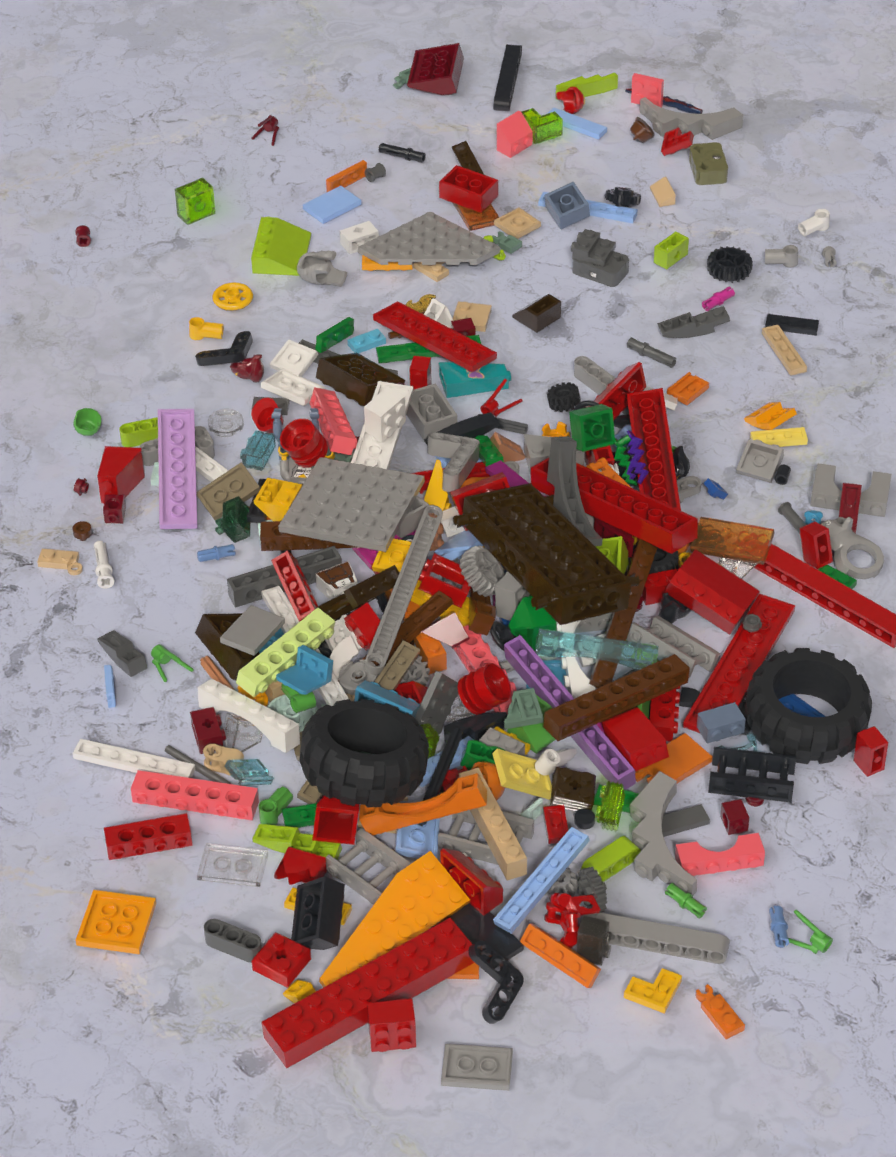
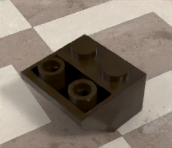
(540, 313)

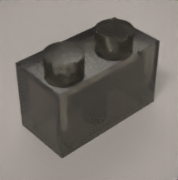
(594, 940)

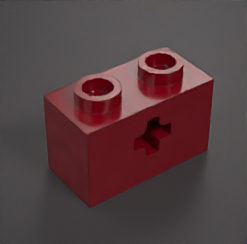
(207, 728)

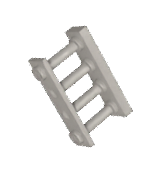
(674, 641)
(520, 826)
(379, 854)

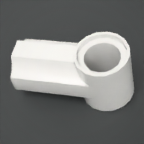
(818, 222)

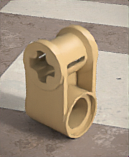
(220, 758)

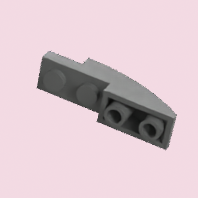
(688, 326)

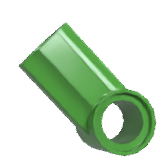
(298, 701)
(271, 808)

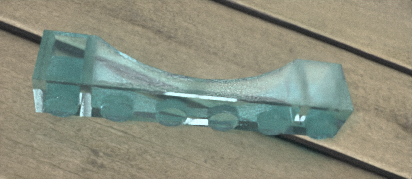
(564, 644)

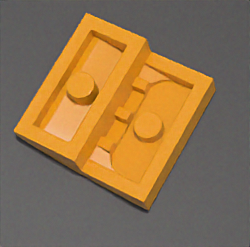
(770, 416)

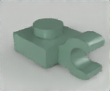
(402, 78)

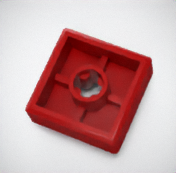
(281, 959)

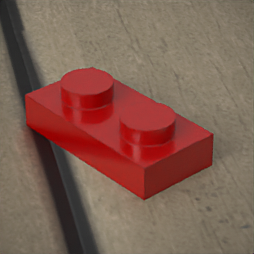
(555, 823)

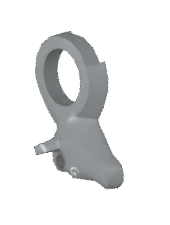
(845, 540)

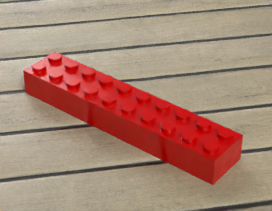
(651, 425)
(626, 508)
(343, 1004)

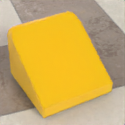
(299, 991)

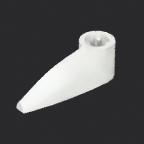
(551, 759)

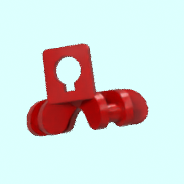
(570, 911)

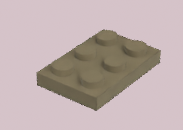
(226, 487)

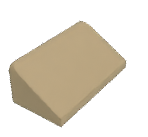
(663, 192)

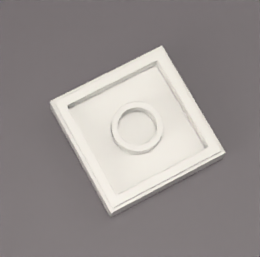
(294, 358)

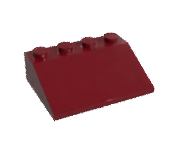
(437, 69)

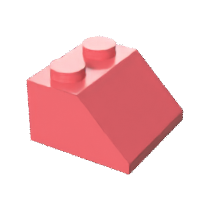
(513, 134)

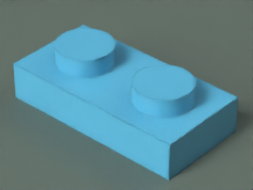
(366, 341)

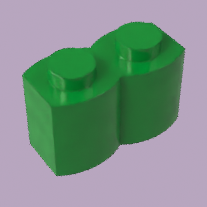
(477, 752)

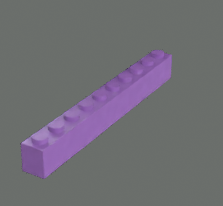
(550, 689)

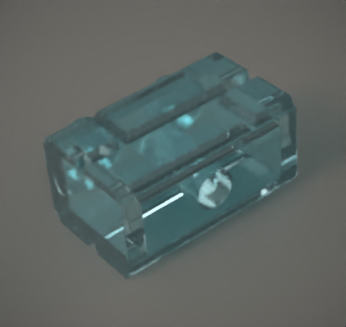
(258, 450)

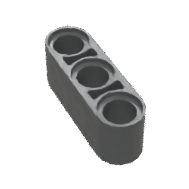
(231, 940)

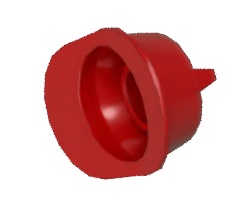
(262, 414)

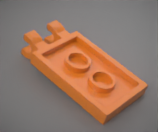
(683, 760)

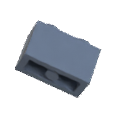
(721, 723)

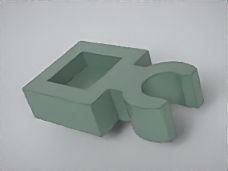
(508, 244)

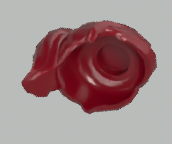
(249, 368)

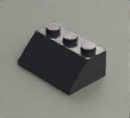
(318, 913)

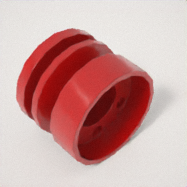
(303, 442)
(484, 689)

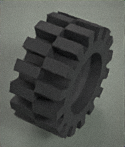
(563, 397)

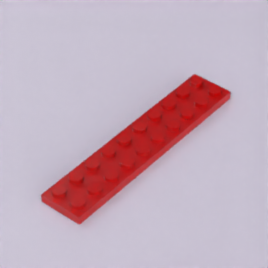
(742, 658)

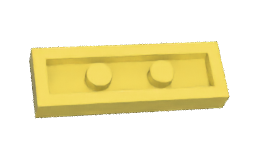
(781, 437)

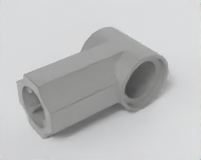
(787, 256)

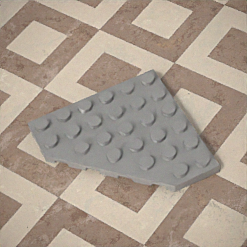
(429, 241)

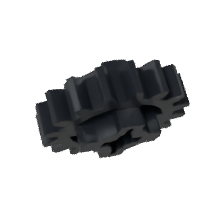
(623, 197)

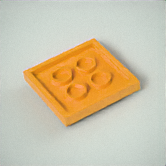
(116, 922)

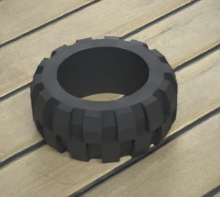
(812, 675)
(362, 778)

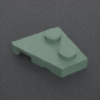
(523, 709)

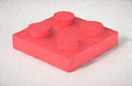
(647, 87)

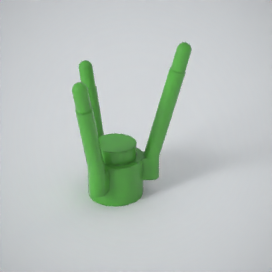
(163, 656)
(819, 940)

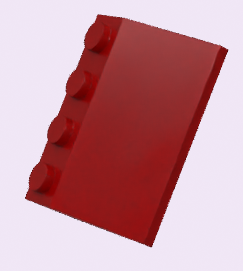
(712, 591)

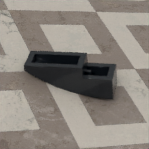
(476, 725)

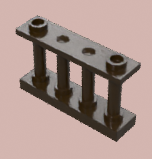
(361, 593)

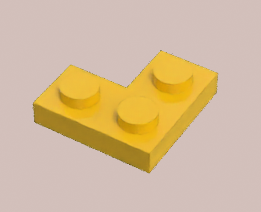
(655, 995)

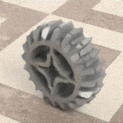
(481, 570)

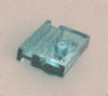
(249, 772)

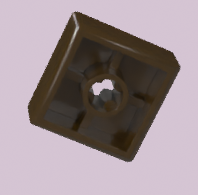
(573, 789)

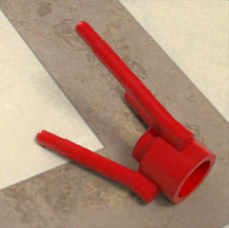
(492, 405)

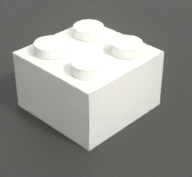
(385, 414)

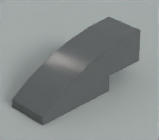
(123, 653)

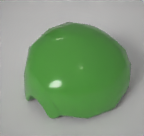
(87, 421)

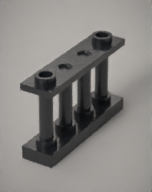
(752, 786)

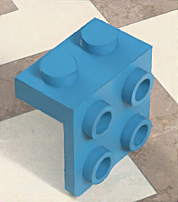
(309, 673)

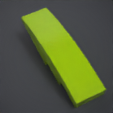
(592, 85)
(282, 837)

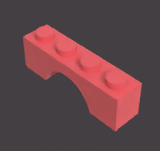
(746, 853)

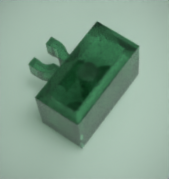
(234, 520)

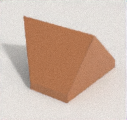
(508, 449)

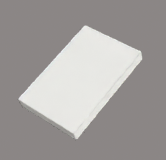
(290, 386)

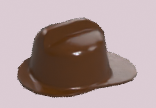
(641, 130)

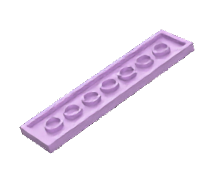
(177, 469)

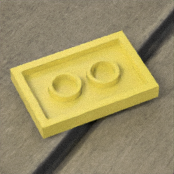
(520, 774)

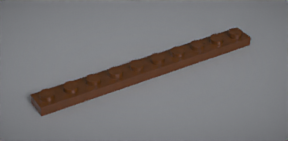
(622, 620)

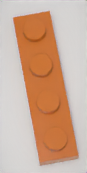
(560, 955)

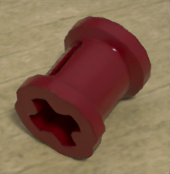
(83, 238)

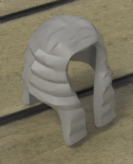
(318, 269)

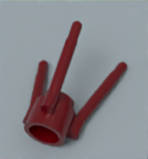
(269, 124)

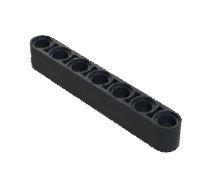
(507, 77)

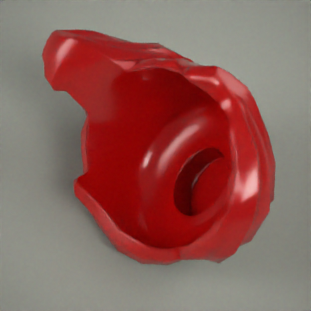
(572, 99)

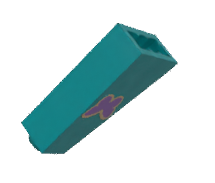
(461, 382)

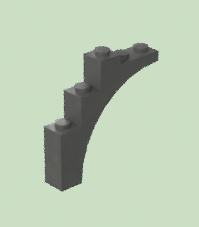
(564, 478)

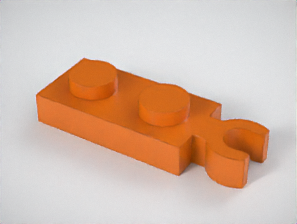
(720, 1013)

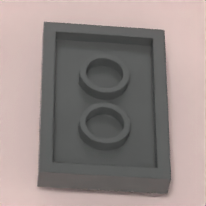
(437, 701)

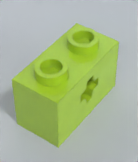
(671, 250)

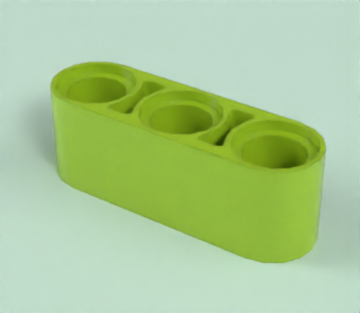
(138, 432)
(613, 858)

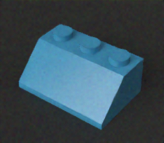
(373, 691)

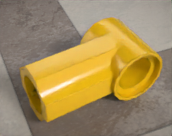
(199, 329)

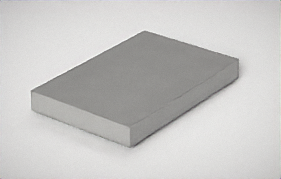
(252, 630)
(477, 1067)

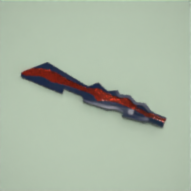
(680, 105)

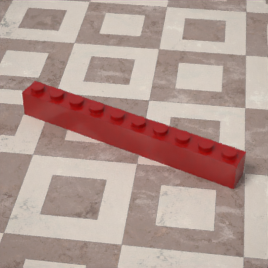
(830, 594)

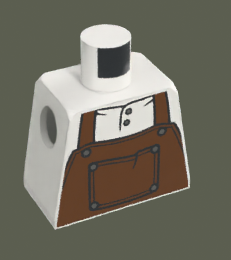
(335, 580)

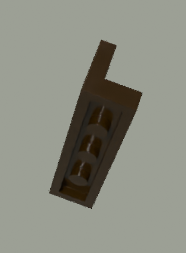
(466, 157)

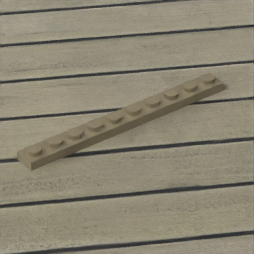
(388, 679)

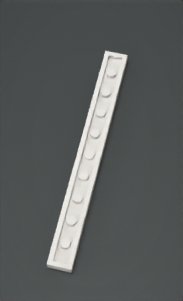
(279, 605)

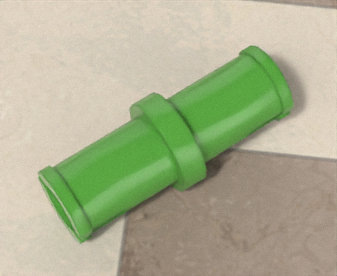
(685, 900)

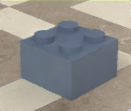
(567, 205)

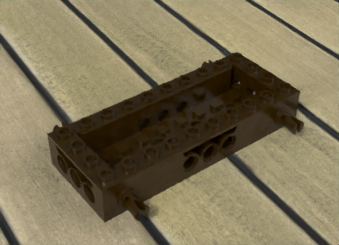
(546, 553)

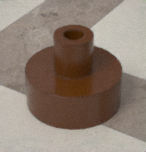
(82, 530)

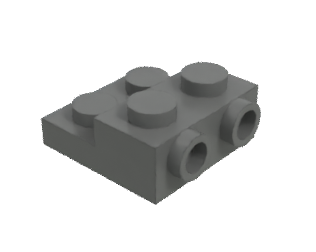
(592, 248)

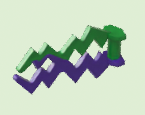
(633, 464)

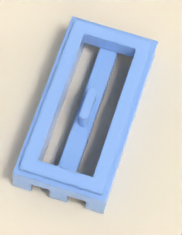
(110, 688)

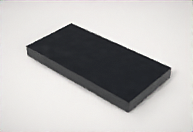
(480, 927)

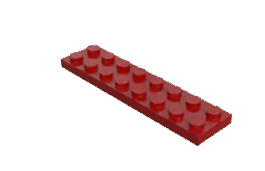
(435, 336)

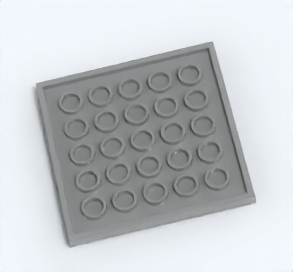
(352, 504)

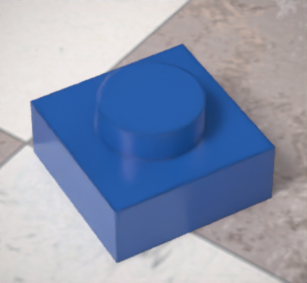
(715, 489)

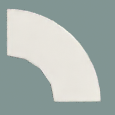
(342, 654)

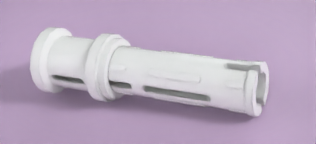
(103, 569)

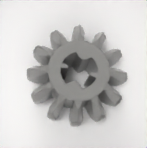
(566, 883)

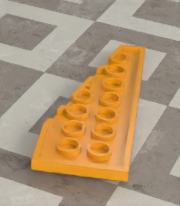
(410, 905)

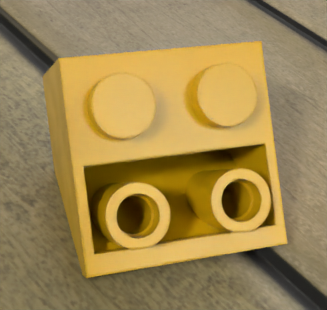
(276, 497)

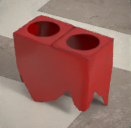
(300, 866)

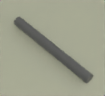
(198, 767)

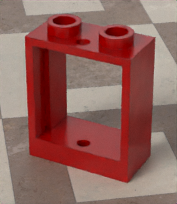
(448, 570)

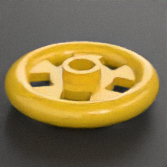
(232, 296)

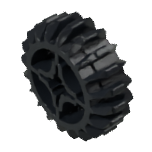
(729, 264)

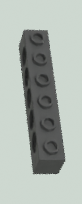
(248, 586)

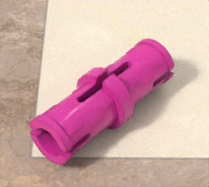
(718, 298)

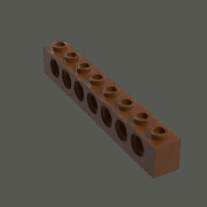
(616, 697)

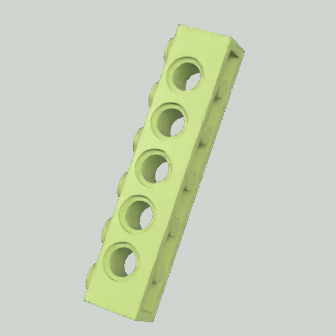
(282, 654)

